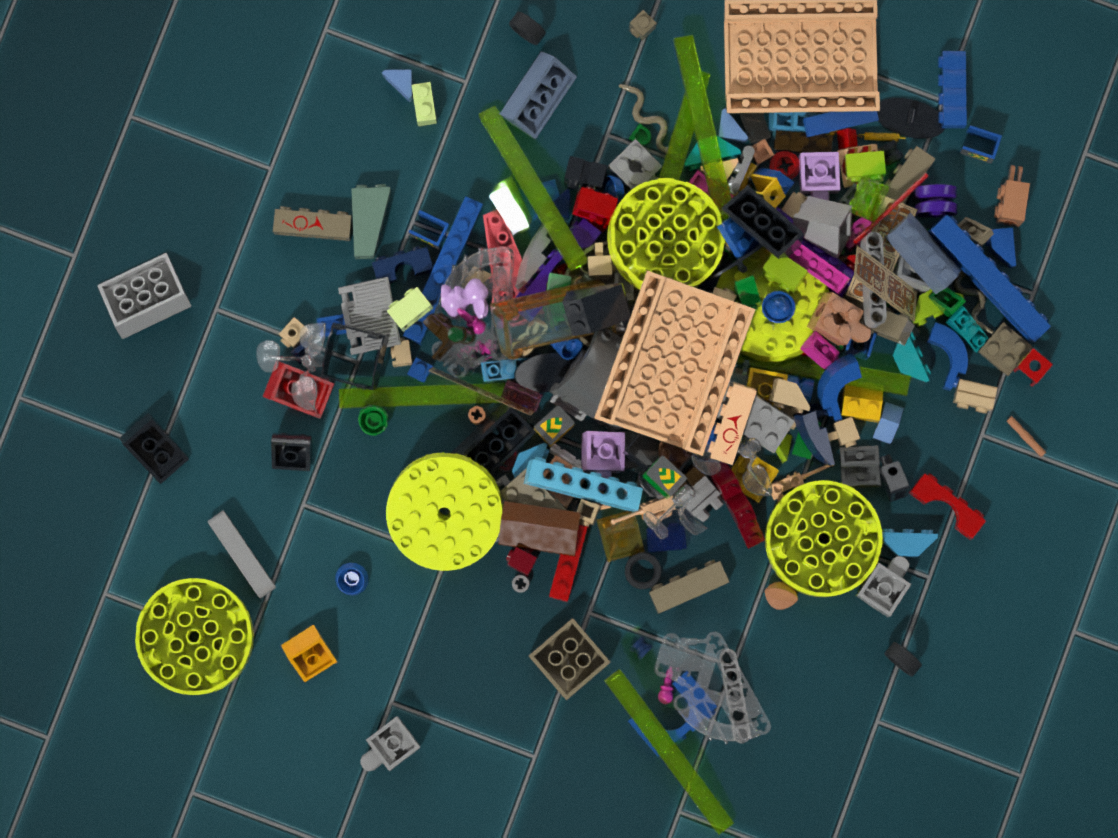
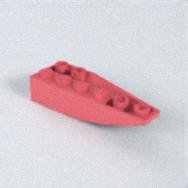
(499, 235)

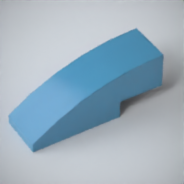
(789, 121)

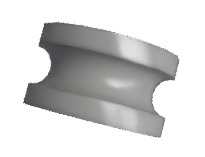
(515, 587)

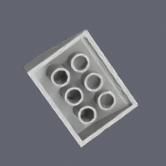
(144, 296)

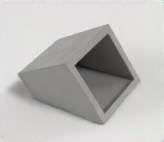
(825, 224)

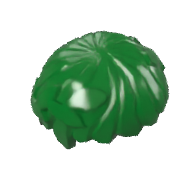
(373, 420)

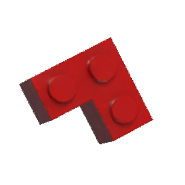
(595, 207)

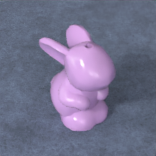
(474, 293)

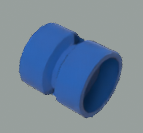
(569, 348)
(805, 385)

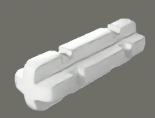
(555, 450)

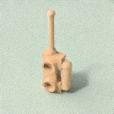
(792, 482)
(653, 506)

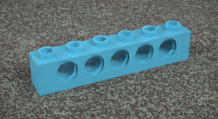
(535, 477)

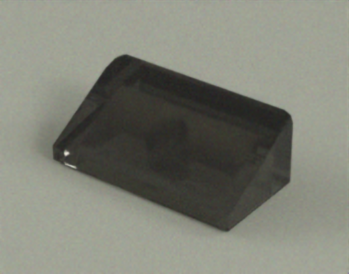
(755, 127)

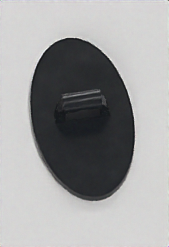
(909, 118)
(741, 267)
(542, 371)

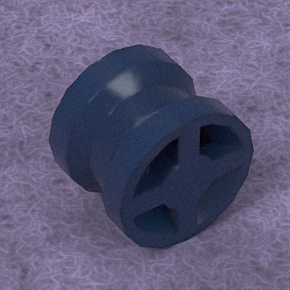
(641, 648)

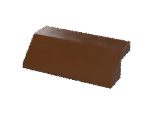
(539, 528)

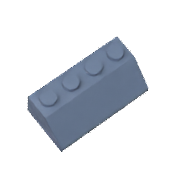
(538, 95)
(923, 254)

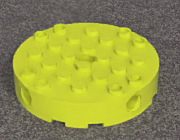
(669, 208)
(771, 340)
(441, 539)
(795, 545)
(223, 640)

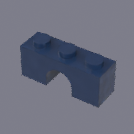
(417, 258)

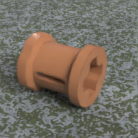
(473, 410)

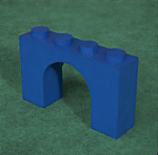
(678, 735)

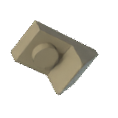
(977, 231)

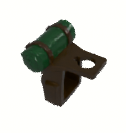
(449, 334)

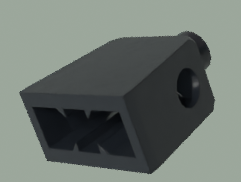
(897, 485)

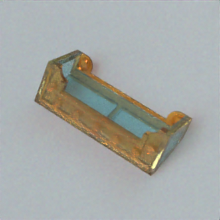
(535, 320)

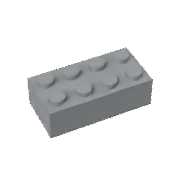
(764, 422)

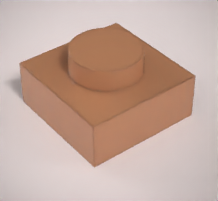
(762, 152)

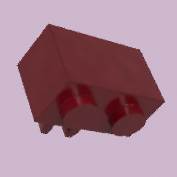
(521, 560)

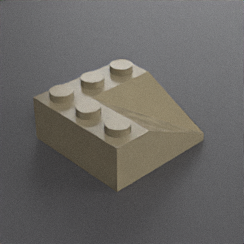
(569, 659)

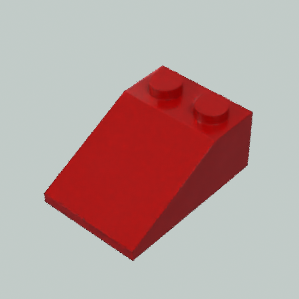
(280, 387)

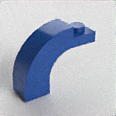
(955, 349)
(832, 381)

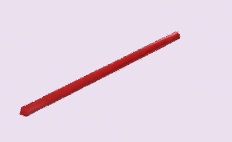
(889, 209)

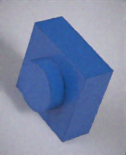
(419, 370)

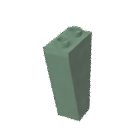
(369, 212)

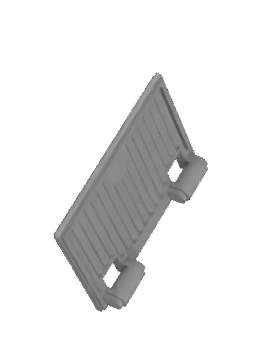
(369, 313)

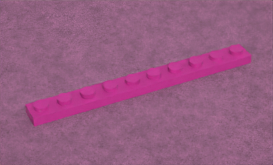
(803, 256)

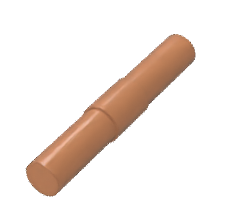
(1026, 436)

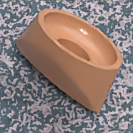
(780, 595)

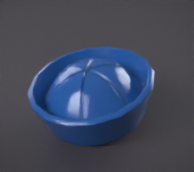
(614, 186)
(778, 307)
(351, 579)

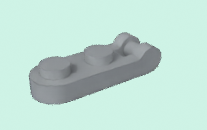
(741, 169)

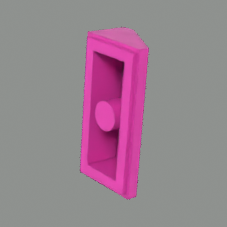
(820, 350)

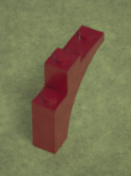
(738, 505)

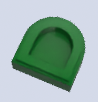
(642, 135)

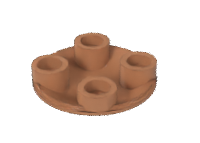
(673, 453)

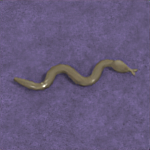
(647, 120)
(972, 292)

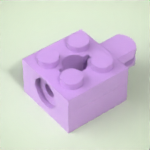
(819, 174)
(603, 453)

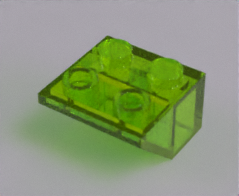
(868, 198)

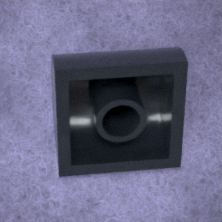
(291, 452)

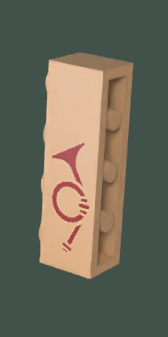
(733, 423)

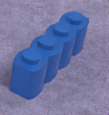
(953, 89)

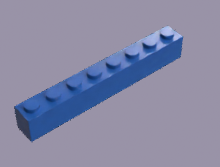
(449, 255)
(989, 279)

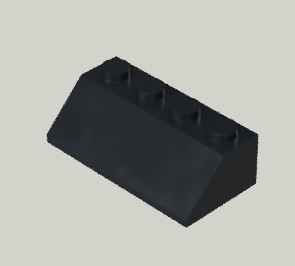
(764, 223)
(496, 438)

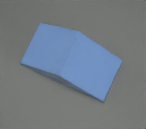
(401, 81)
(730, 130)
(888, 423)

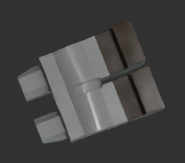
(704, 493)

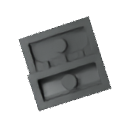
(644, 448)
(860, 466)

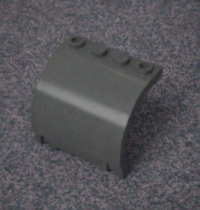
(587, 382)

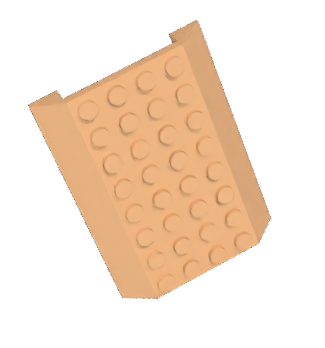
(800, 56)
(674, 363)

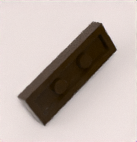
(801, 143)

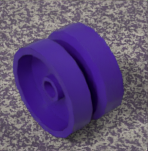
(936, 200)

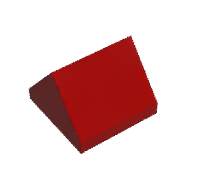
(847, 138)

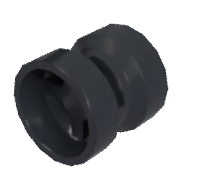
(891, 152)

